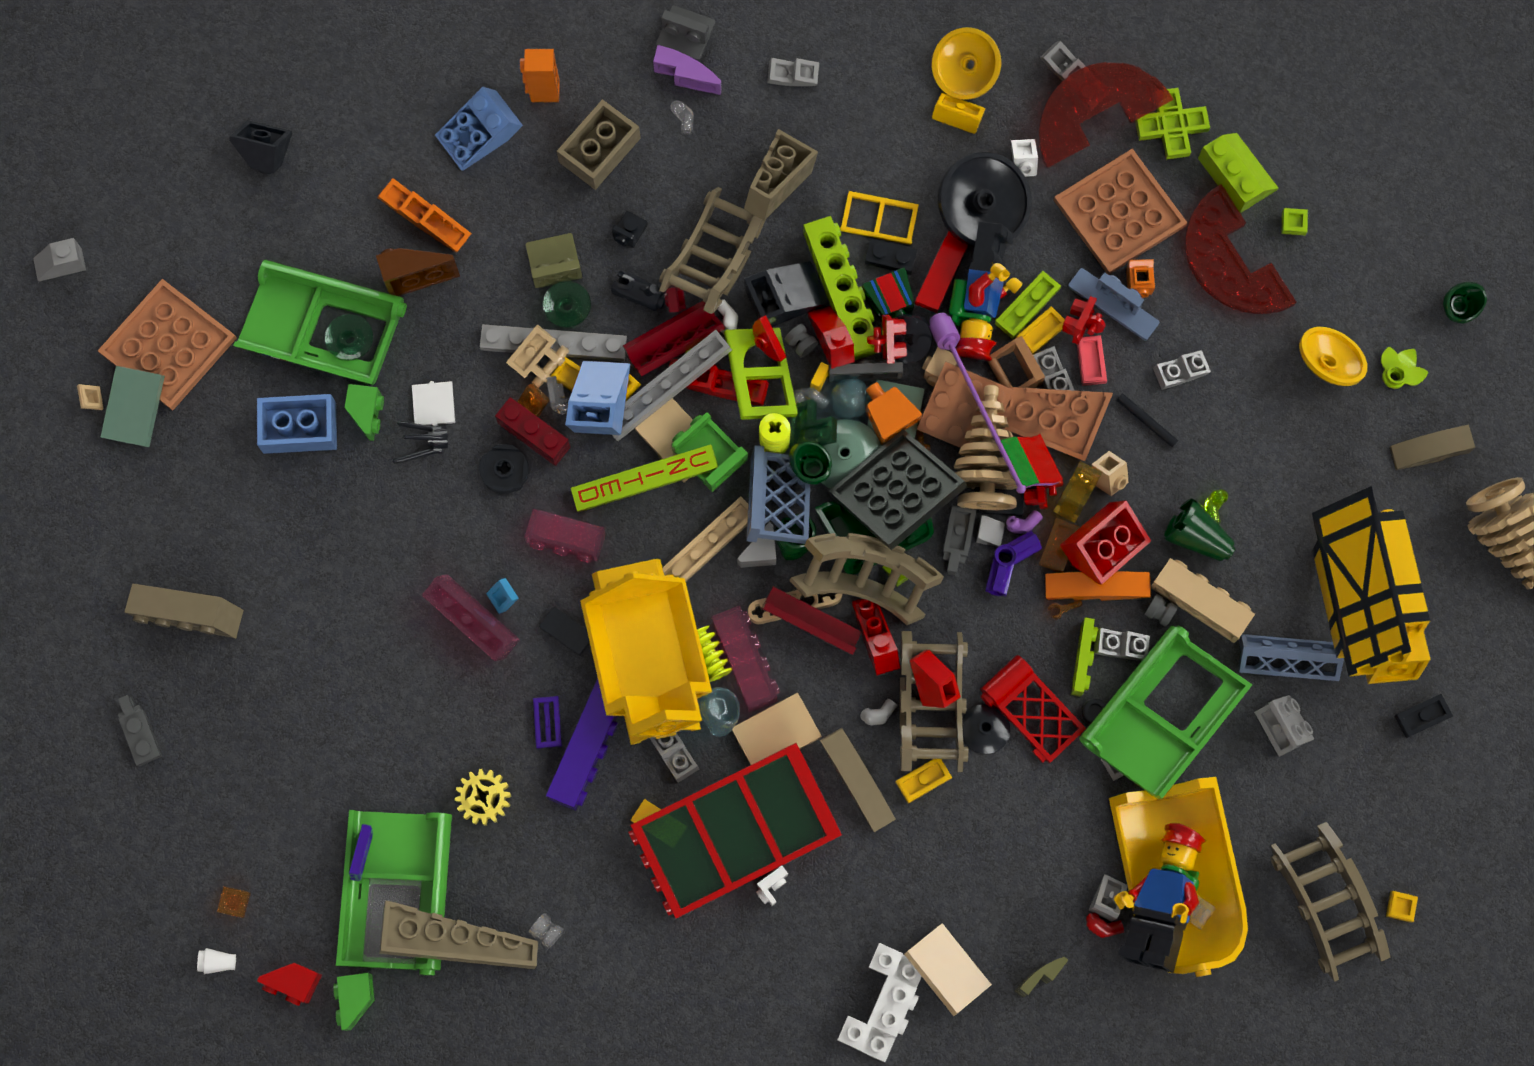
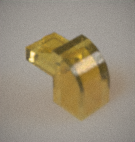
(1077, 492)

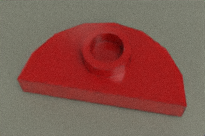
(767, 340)

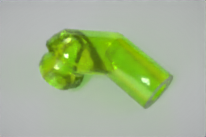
(1214, 503)

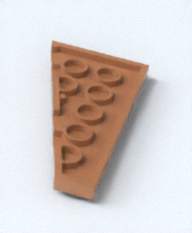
(1062, 417)

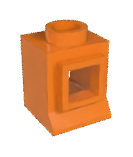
(1147, 287)

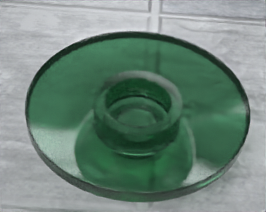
(562, 294)
(343, 328)

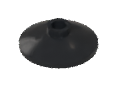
(982, 741)

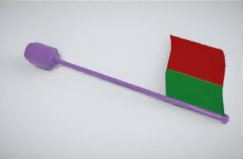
(1024, 456)

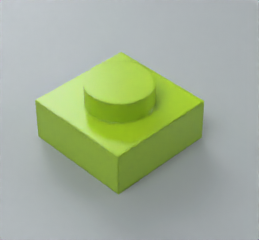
(1294, 221)

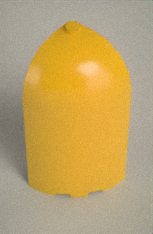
(1139, 831)

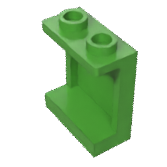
(727, 453)

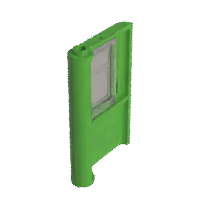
(402, 866)

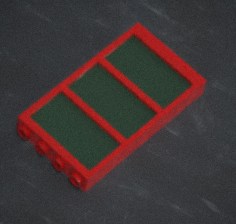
(734, 831)

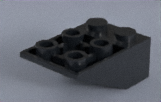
(785, 292)

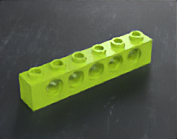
(826, 231)

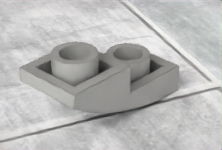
(1181, 370)
(1055, 375)
(1121, 645)
(675, 756)

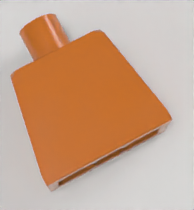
(890, 412)

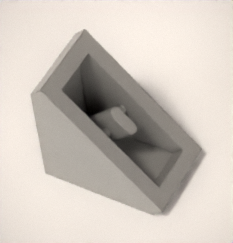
(759, 553)
(1103, 901)

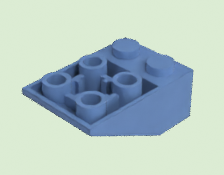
(478, 128)
(598, 398)

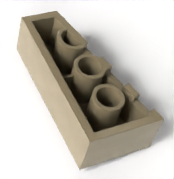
(780, 174)
(184, 610)

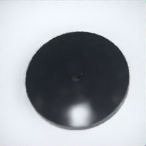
(983, 190)

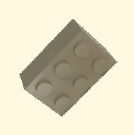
(598, 144)

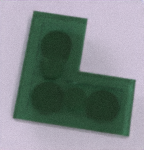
(808, 429)

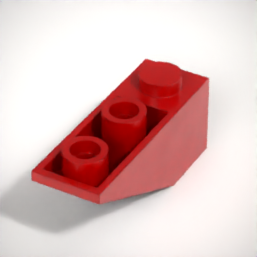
(876, 636)

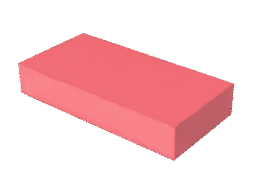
(1091, 361)

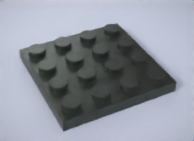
(897, 489)

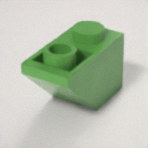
(363, 407)
(354, 997)

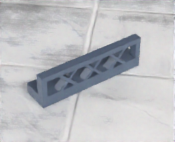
(1287, 648)

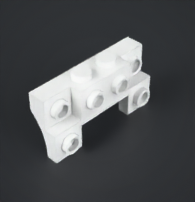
(890, 1008)

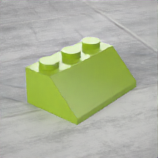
(1237, 170)

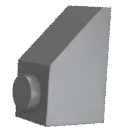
(59, 260)

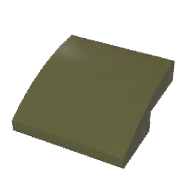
(1046, 974)

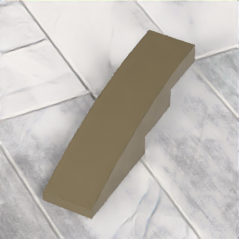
(857, 779)

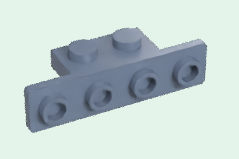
(1115, 301)

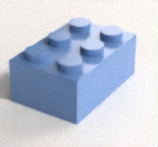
(296, 423)

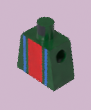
(890, 294)

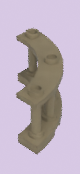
(732, 267)
(873, 551)
(909, 704)
(1355, 890)

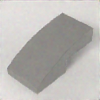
(795, 73)

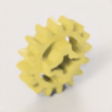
(472, 802)

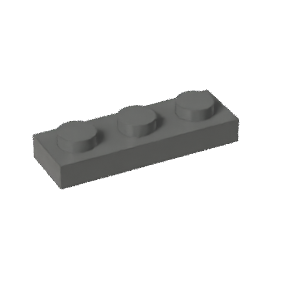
(867, 371)

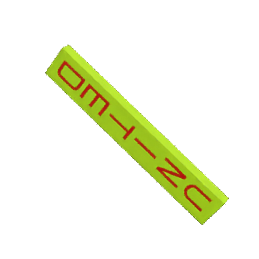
(644, 478)

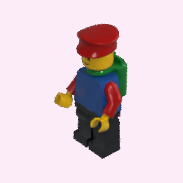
(978, 299)
(1163, 902)

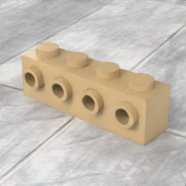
(1203, 600)

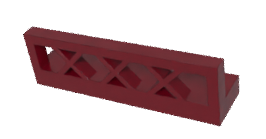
(671, 335)
(811, 620)

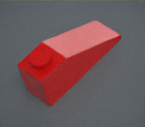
(832, 336)

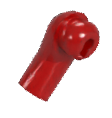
(1102, 928)

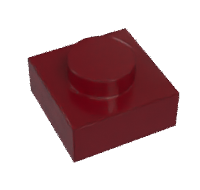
(675, 299)

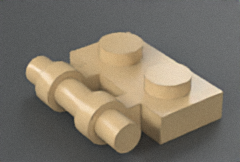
(530, 353)

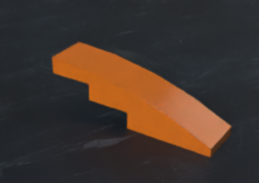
(424, 215)
(1081, 587)

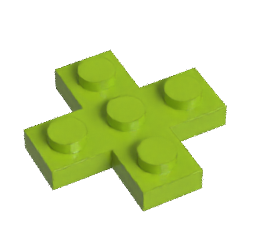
(1173, 126)

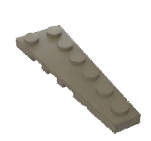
(434, 937)

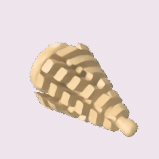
(983, 461)
(1506, 525)

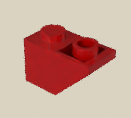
(934, 681)
(293, 981)

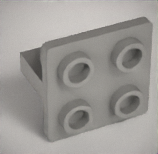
(1284, 724)

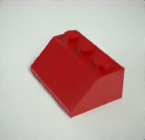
(1106, 541)

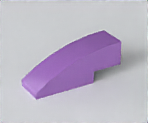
(686, 70)

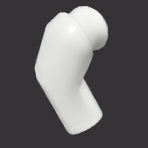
(730, 316)

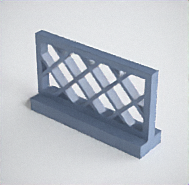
(757, 499)

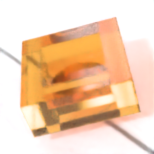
(533, 399)
(233, 902)

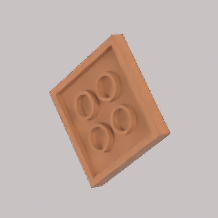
(953, 405)

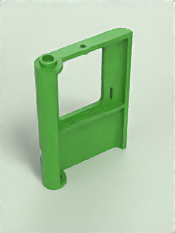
(289, 310)
(1143, 742)

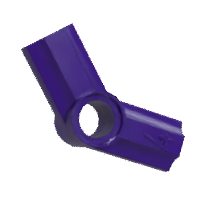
(1018, 551)

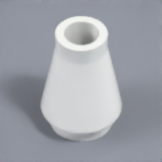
(215, 961)

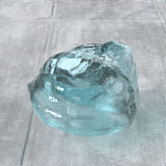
(850, 398)
(720, 711)

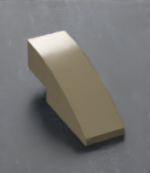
(1432, 447)

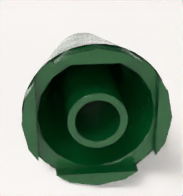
(1199, 532)

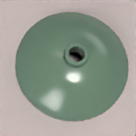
(860, 442)

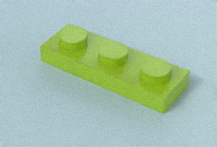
(1027, 304)
(1084, 657)

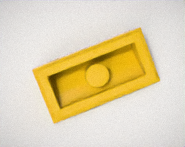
(958, 113)

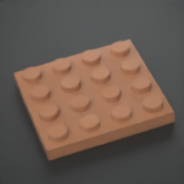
(1120, 211)
(169, 339)

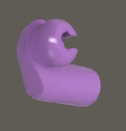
(1022, 526)

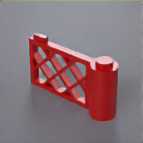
(1006, 687)

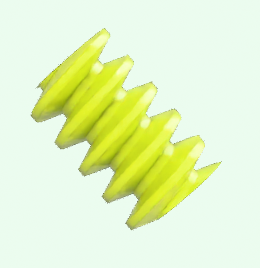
(774, 433)
(711, 656)

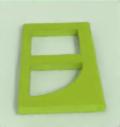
(740, 342)

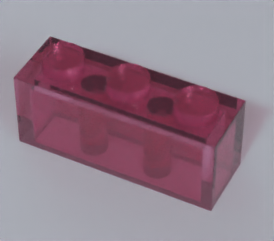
(565, 536)

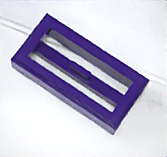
(549, 743)
(361, 853)

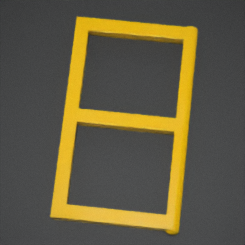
(882, 201)

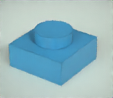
(502, 596)

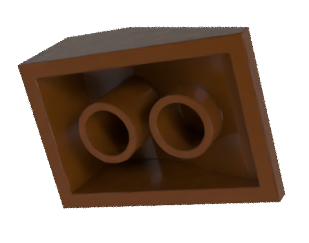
(414, 269)

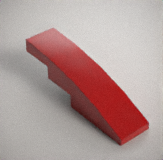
(941, 273)
(721, 384)

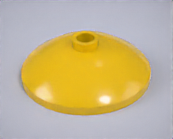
(952, 59)
(1333, 356)

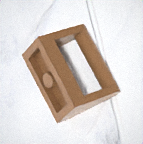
(1025, 359)

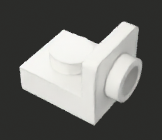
(1025, 156)
(774, 881)

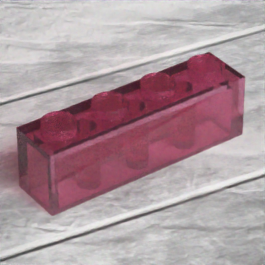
(470, 617)
(744, 658)

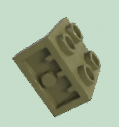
(553, 260)

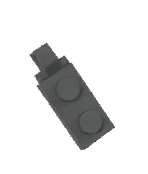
(958, 537)
(138, 732)

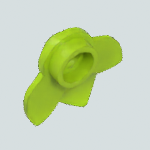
(1403, 366)

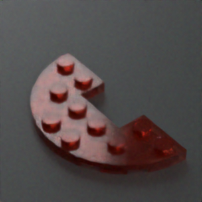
(1090, 93)
(1219, 265)

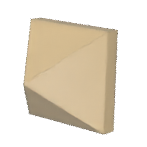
(90, 397)

